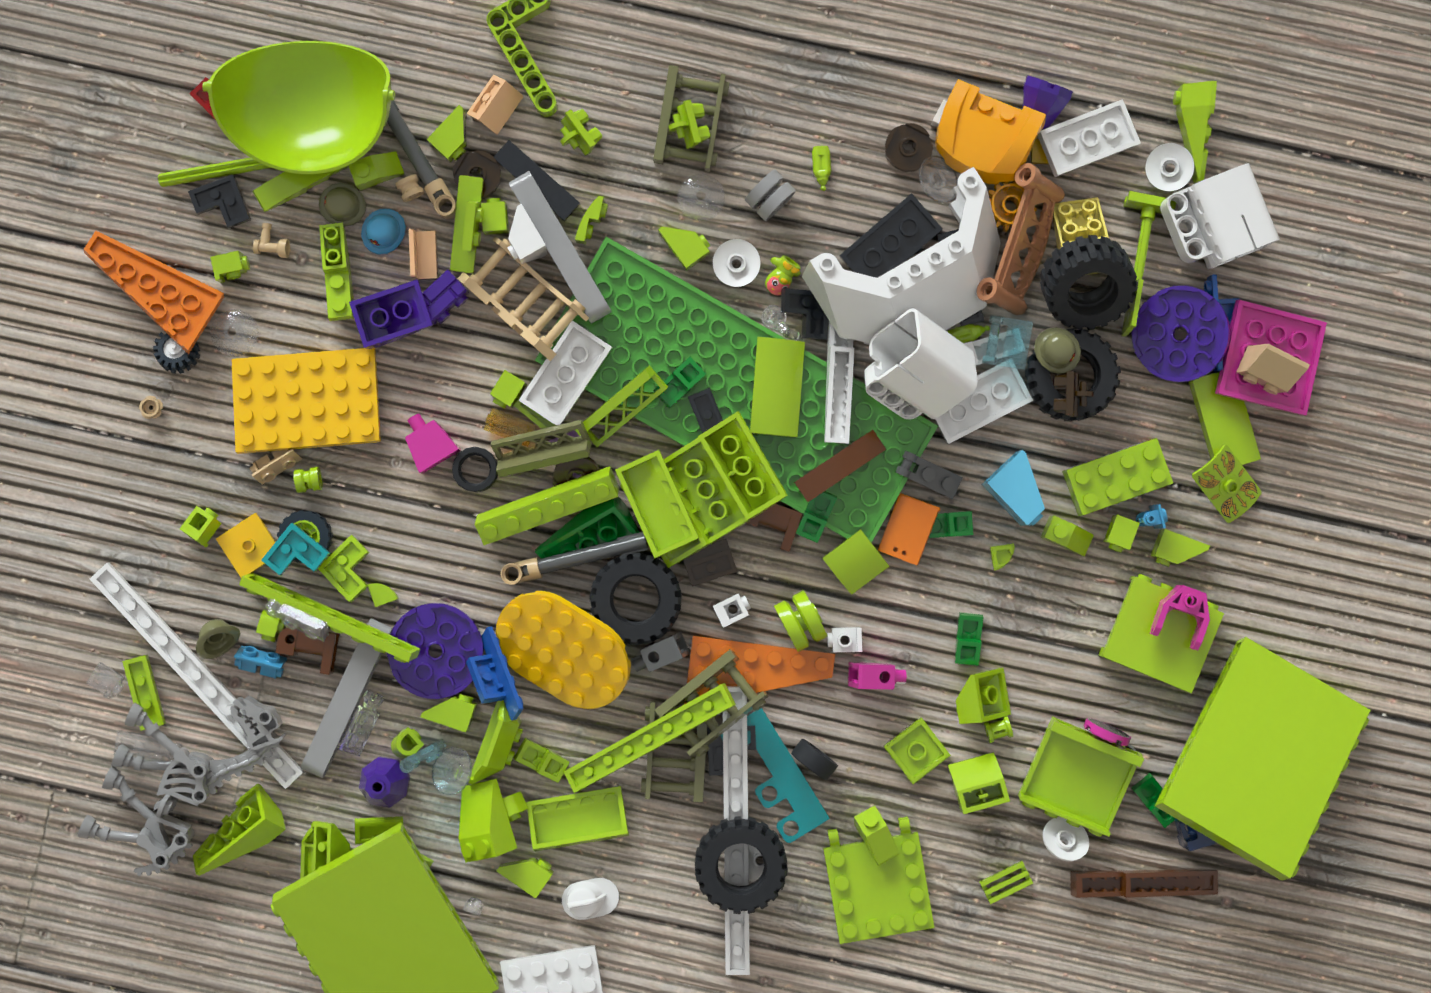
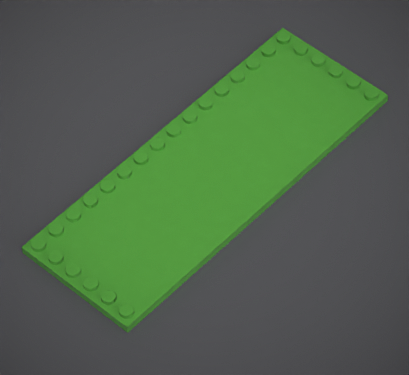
(667, 320)

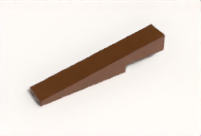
(1143, 883)

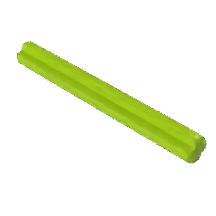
(209, 171)

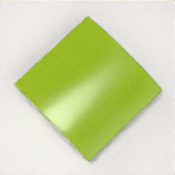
(855, 561)

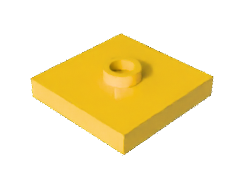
(247, 544)

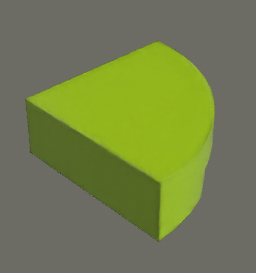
(1001, 555)
(381, 594)

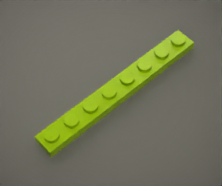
(336, 620)
(649, 738)

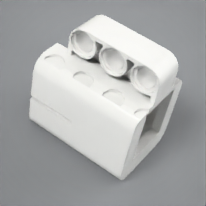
(1222, 218)
(919, 373)

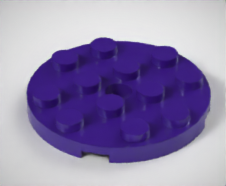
(1200, 350)
(457, 637)

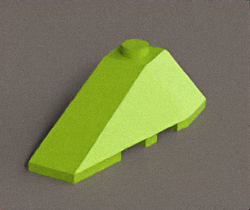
(1193, 110)
(248, 828)

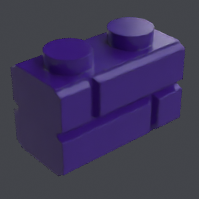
(443, 296)

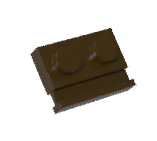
(710, 563)

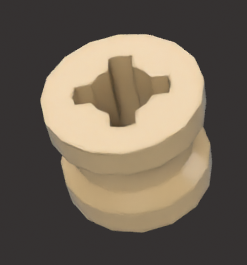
(410, 188)

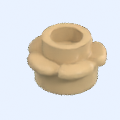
(146, 403)

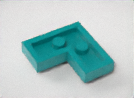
(295, 544)

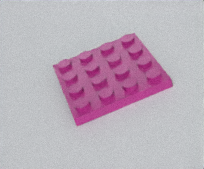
(1287, 331)

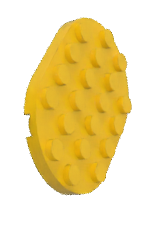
(563, 649)

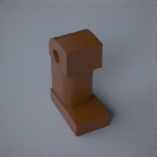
(780, 519)
(306, 645)

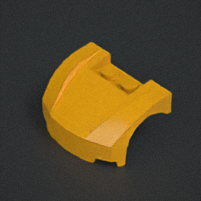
(986, 134)

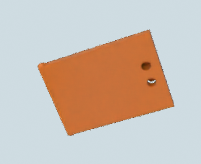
(908, 529)

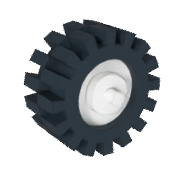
(172, 356)

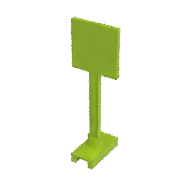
(1149, 207)

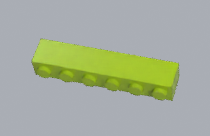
(547, 505)

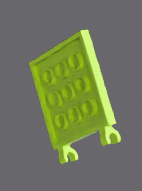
(878, 899)

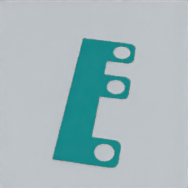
(786, 779)

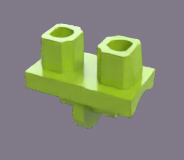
(686, 124)
(576, 134)

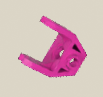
(1177, 600)

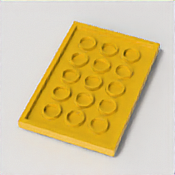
(305, 400)

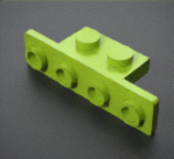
(466, 224)

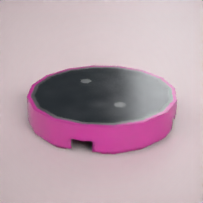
(1106, 731)

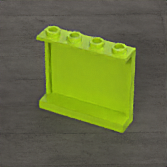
(1160, 656)
(1079, 777)

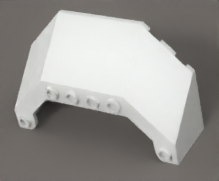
(935, 282)

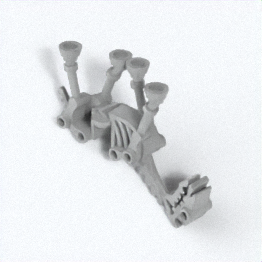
(195, 786)

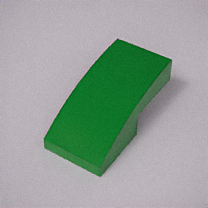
(681, 381)
(816, 516)
(952, 525)
(968, 639)
(1148, 792)

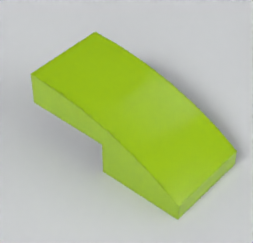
(541, 759)

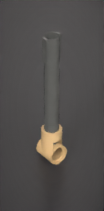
(434, 186)
(535, 568)

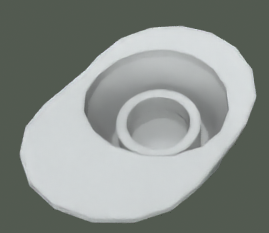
(590, 898)

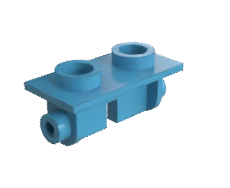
(1154, 517)
(270, 662)

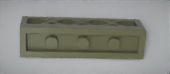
(544, 452)

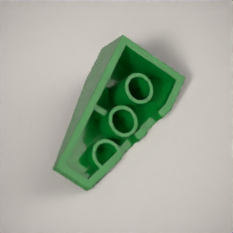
(591, 527)

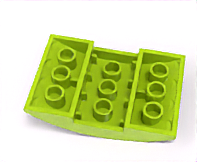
(721, 483)

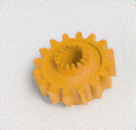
(1008, 191)

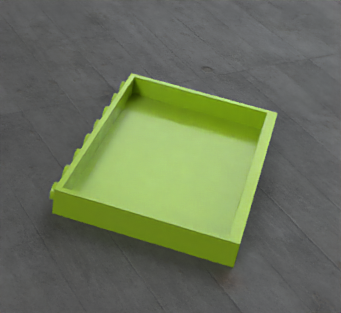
(1264, 759)
(382, 924)

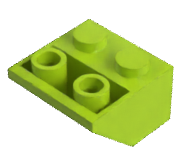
(978, 783)

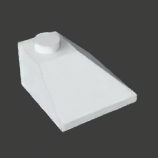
(525, 239)

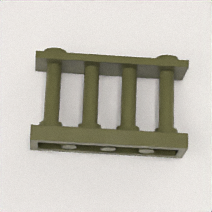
(670, 104)
(708, 679)
(695, 764)

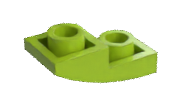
(593, 214)

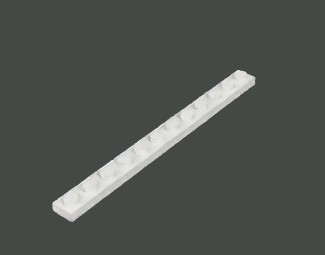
(186, 664)
(736, 856)

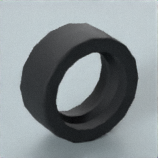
(457, 466)
(814, 759)

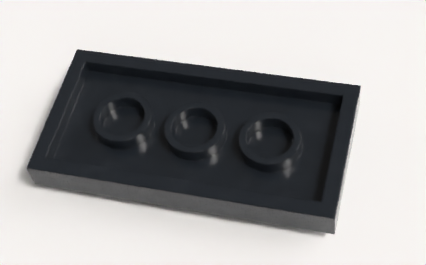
(892, 239)

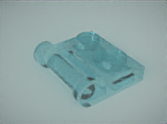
(1015, 345)
(428, 753)

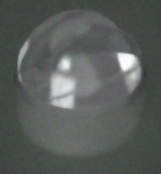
(473, 906)

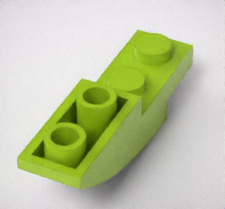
(337, 271)

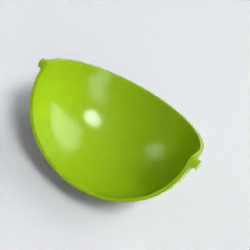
(302, 104)

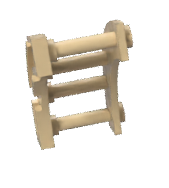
(514, 318)

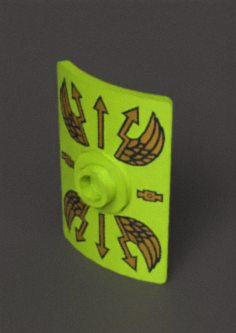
(1227, 484)

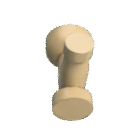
(282, 248)

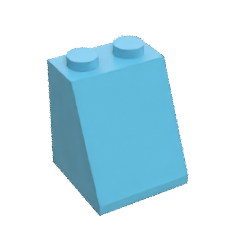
(1016, 489)

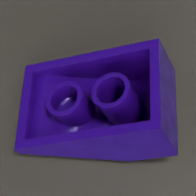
(391, 314)

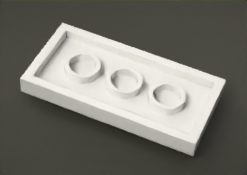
(1088, 138)
(566, 375)
(996, 394)
(554, 972)

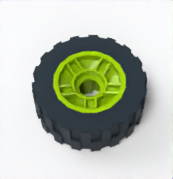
(310, 523)

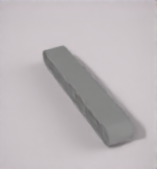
(560, 247)
(342, 705)

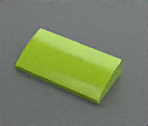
(777, 387)
(1223, 420)
(657, 504)
(577, 818)

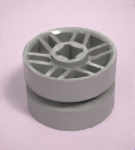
(770, 195)

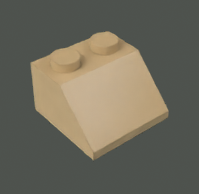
(1271, 368)

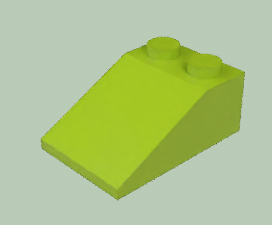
(484, 822)

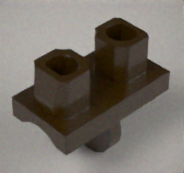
(1070, 383)

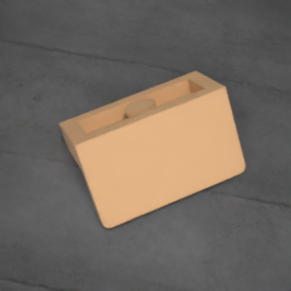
(495, 104)
(423, 255)

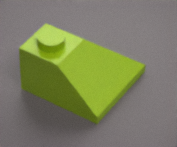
(983, 698)

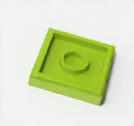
(917, 750)

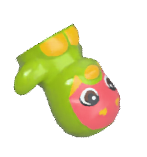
(782, 275)

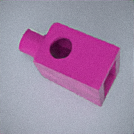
(429, 443)
(867, 675)

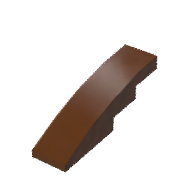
(840, 466)

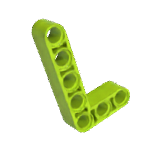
(519, 50)

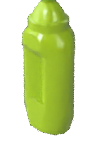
(821, 165)
(968, 332)

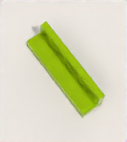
(619, 397)

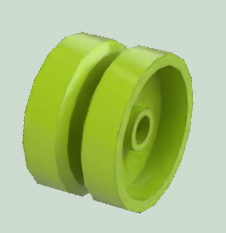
(801, 620)

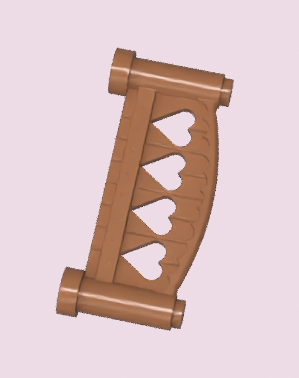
(1001, 289)

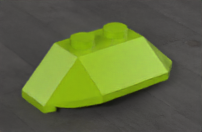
(497, 744)
(321, 846)

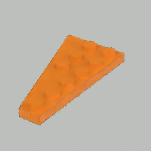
(165, 294)
(760, 664)

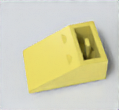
(1078, 219)

